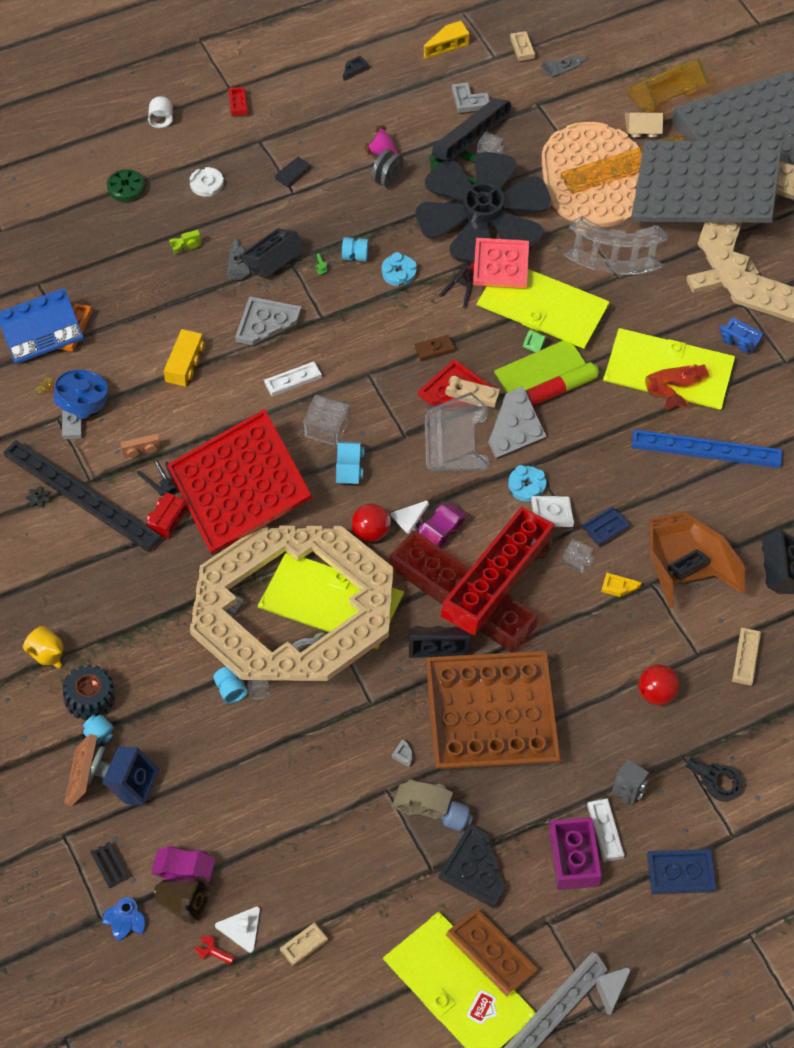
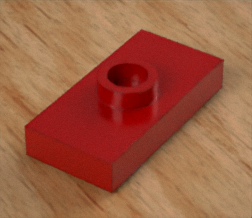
(237, 101)

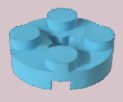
(402, 262)
(530, 474)

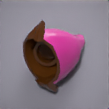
(380, 142)

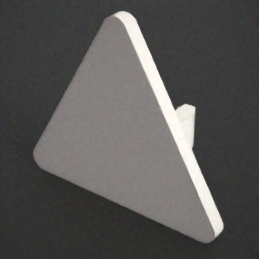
(410, 516)
(241, 928)

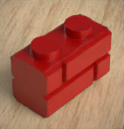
(166, 515)

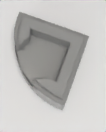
(403, 753)

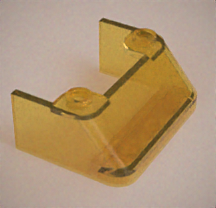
(668, 84)

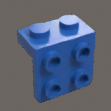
(741, 335)

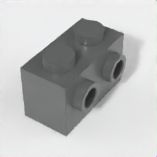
(630, 782)

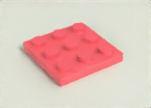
(501, 263)

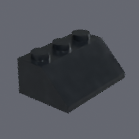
(273, 252)
(779, 561)
(437, 641)

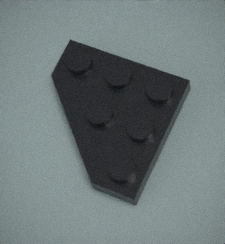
(474, 868)

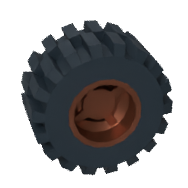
(88, 692)

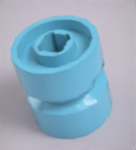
(355, 249)
(231, 687)

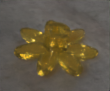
(44, 385)

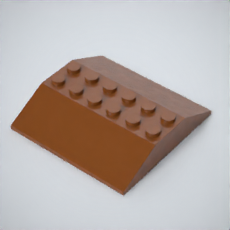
(491, 710)

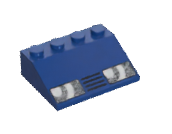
(40, 326)

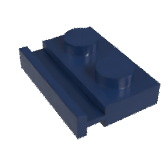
(606, 526)

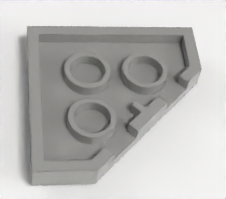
(265, 319)
(515, 424)

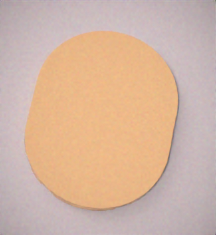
(583, 144)

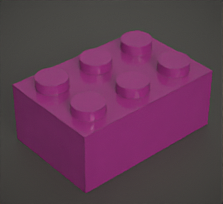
(574, 853)

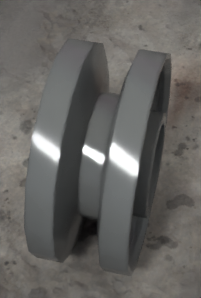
(387, 168)

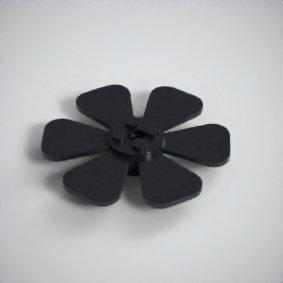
(482, 204)

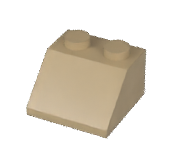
(644, 124)

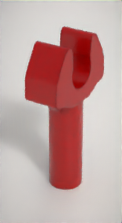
(212, 950)

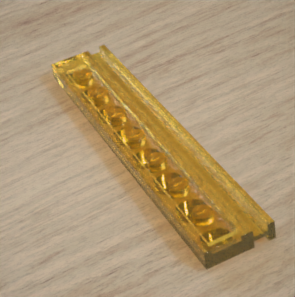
(606, 169)

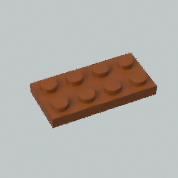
(491, 952)

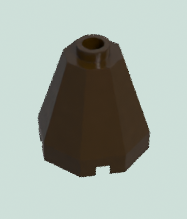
(183, 897)

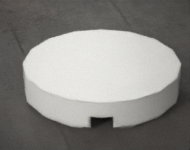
(206, 182)

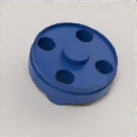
(80, 392)

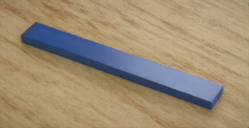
(707, 448)

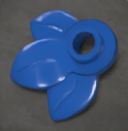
(123, 921)

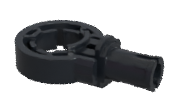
(709, 775)

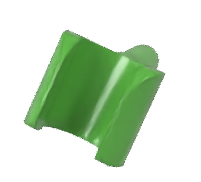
(321, 267)

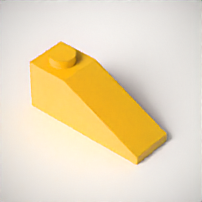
(448, 39)

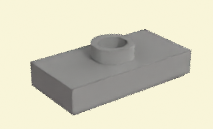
(71, 426)

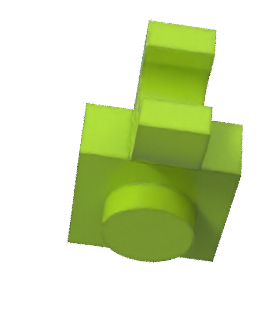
(187, 241)

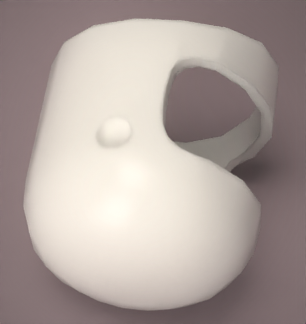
(161, 107)

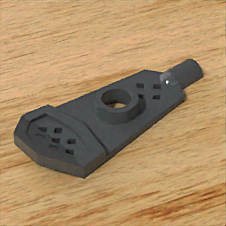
(556, 68)
(237, 269)

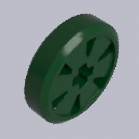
(133, 185)

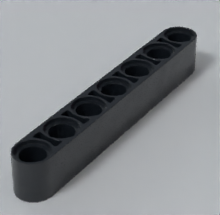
(471, 129)

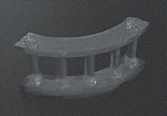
(617, 239)

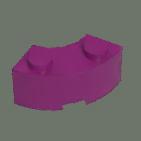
(446, 520)
(176, 863)

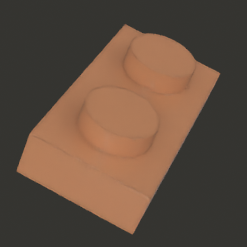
(140, 446)

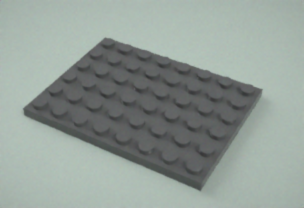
(707, 181)

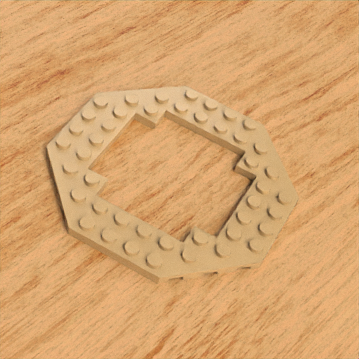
(745, 287)
(328, 655)

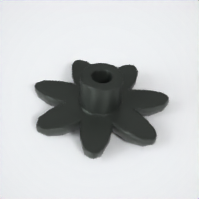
(38, 496)

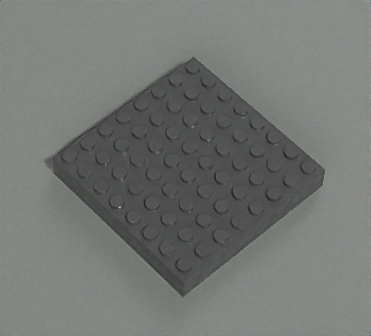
(744, 114)

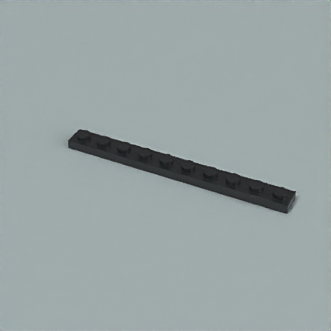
(82, 496)

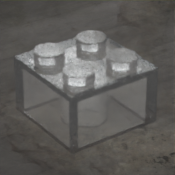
(326, 420)

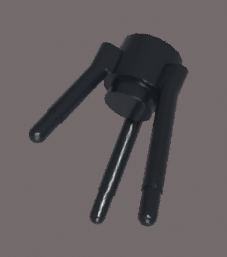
(463, 277)
(167, 484)

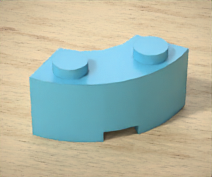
(348, 462)

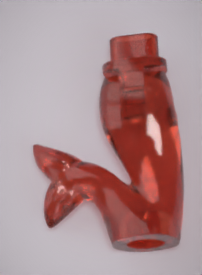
(680, 377)

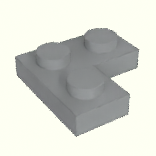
(465, 100)

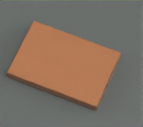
(80, 770)

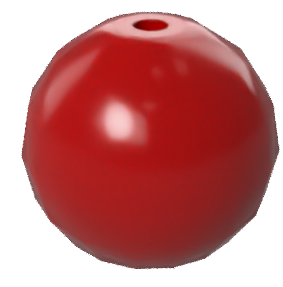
(371, 523)
(658, 684)

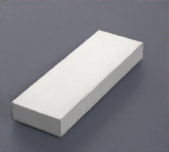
(293, 379)
(605, 830)

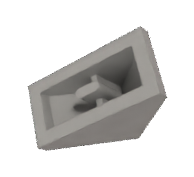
(610, 987)

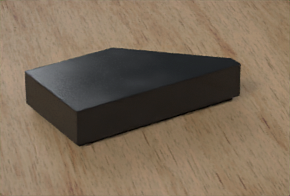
(354, 67)

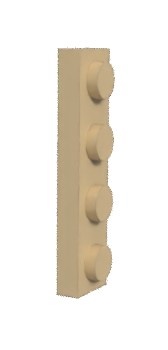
(709, 279)

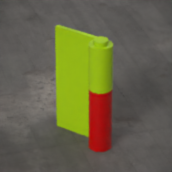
(548, 372)

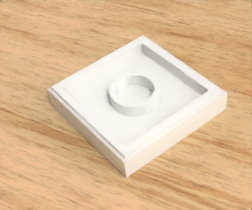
(554, 509)

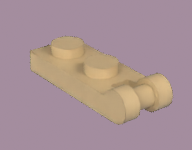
(486, 394)

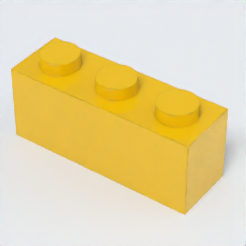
(184, 357)

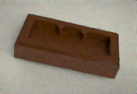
(434, 348)

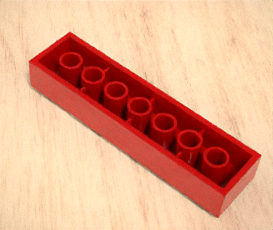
(497, 570)

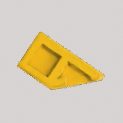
(619, 585)

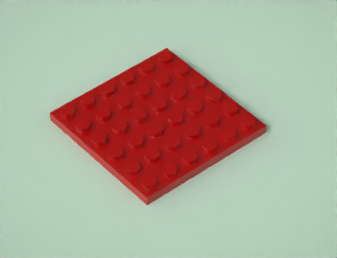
(239, 481)

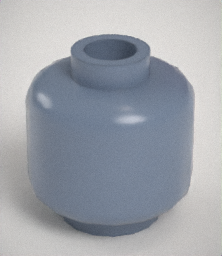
(457, 816)

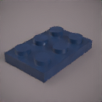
(681, 871)

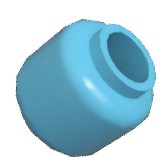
(99, 726)

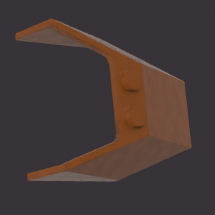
(680, 534)

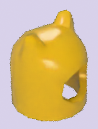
(46, 646)

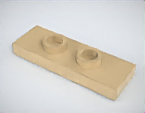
(746, 656)

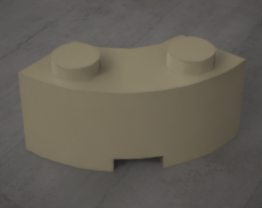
(422, 799)

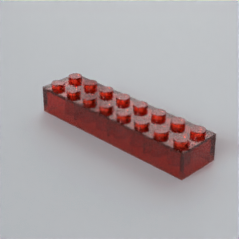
(438, 575)

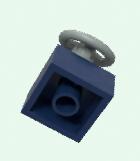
(128, 775)

